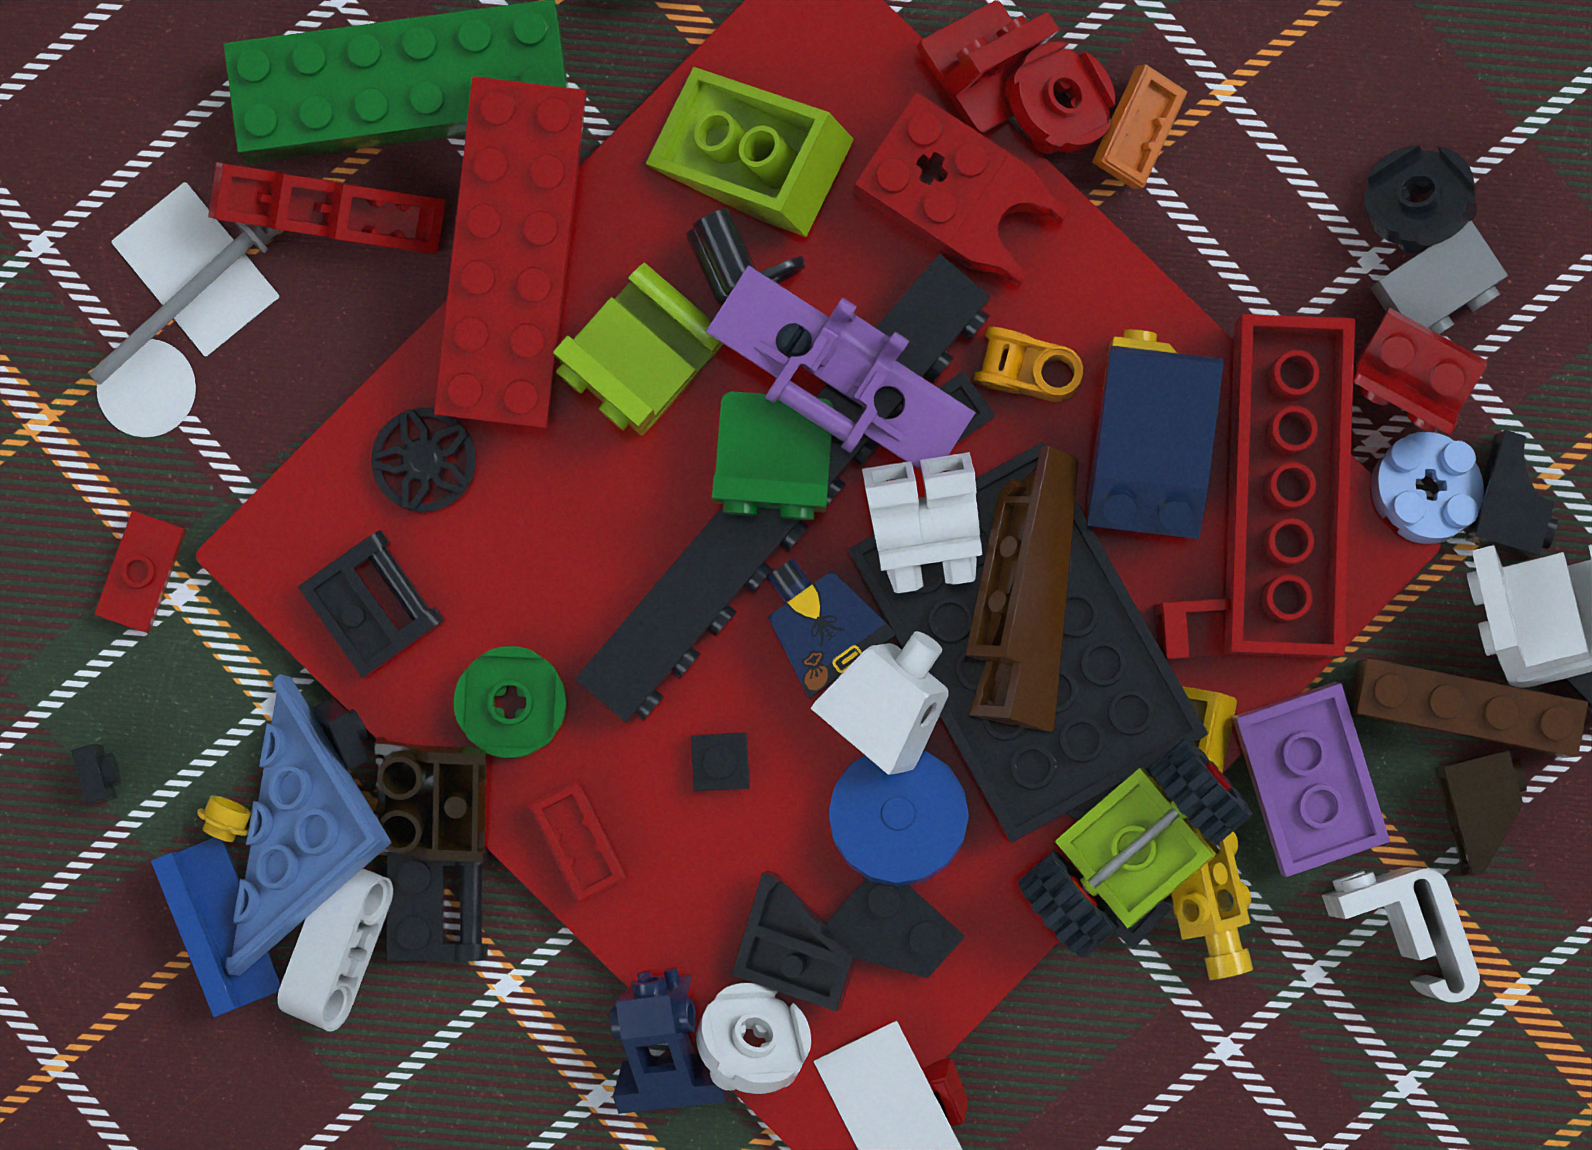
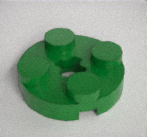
(488, 678)

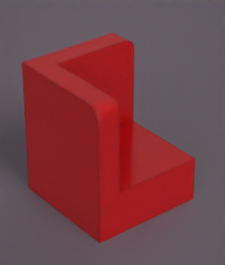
(1191, 628)

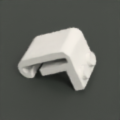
(1535, 615)
(1421, 920)

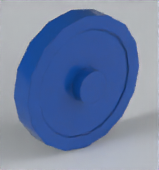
(898, 824)

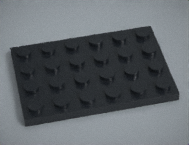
(1115, 687)

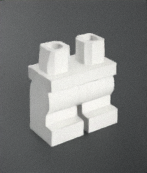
(925, 528)

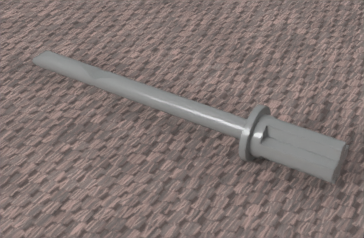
(250, 236)

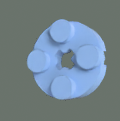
(1449, 465)

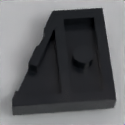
(895, 928)
(793, 948)

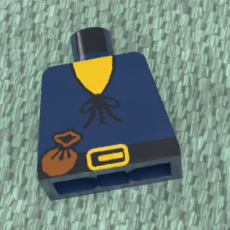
(822, 625)

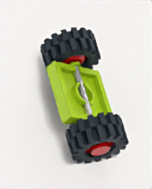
(1134, 848)

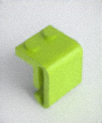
(638, 351)

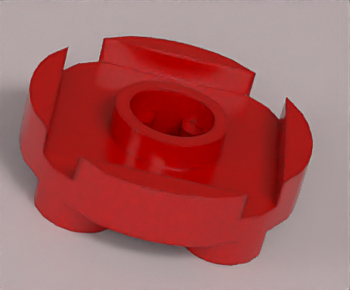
(1040, 114)

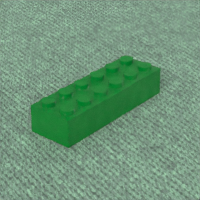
(383, 78)

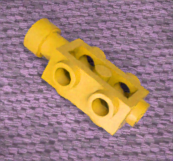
(1206, 910)

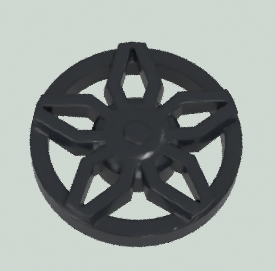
(423, 460)

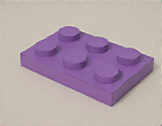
(1311, 779)

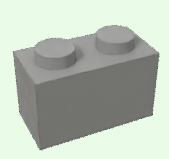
(1443, 280)

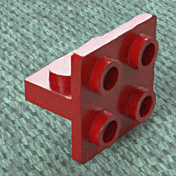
(978, 57)
(1417, 372)

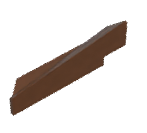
(1024, 596)

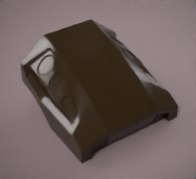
(432, 800)

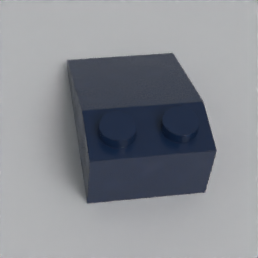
(1154, 442)

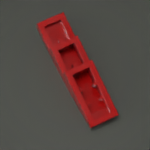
(326, 208)

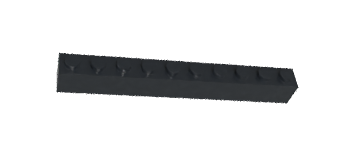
(735, 548)

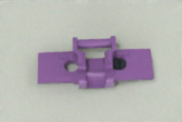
(847, 354)

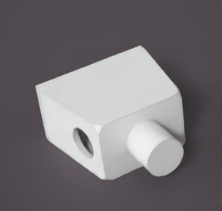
(887, 702)

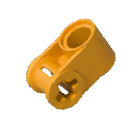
(1024, 365)

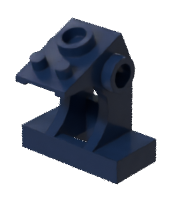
(652, 1014)

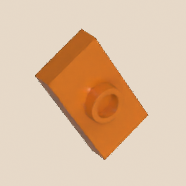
(1139, 126)

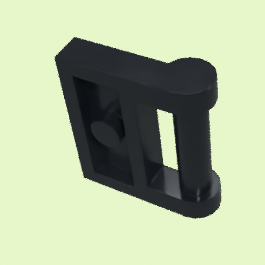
(356, 615)
(418, 910)

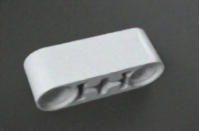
(335, 951)

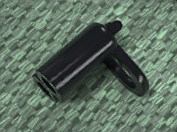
(725, 257)

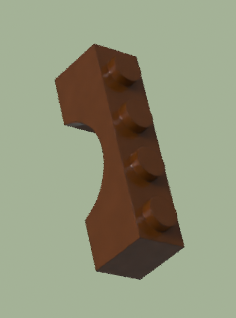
(1468, 708)

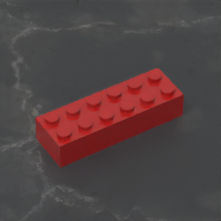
(510, 251)
(1289, 486)

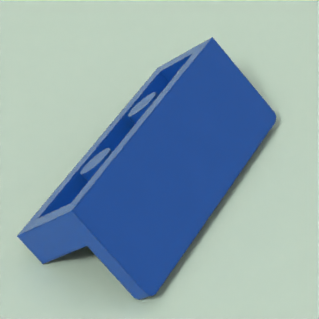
(202, 898)

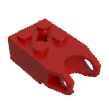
(977, 189)

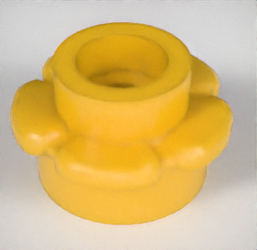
(224, 818)

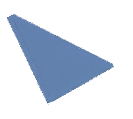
(303, 832)

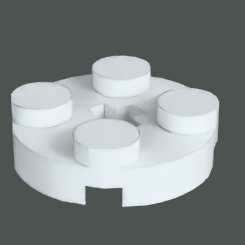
(749, 1068)

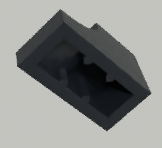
(1512, 510)

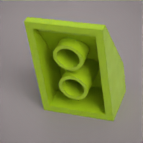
(751, 150)

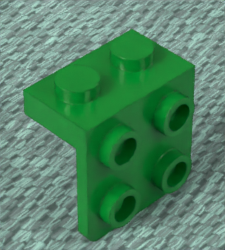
(770, 458)

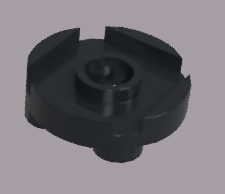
(1426, 222)

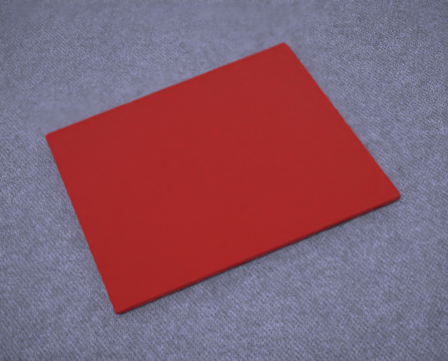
(589, 517)

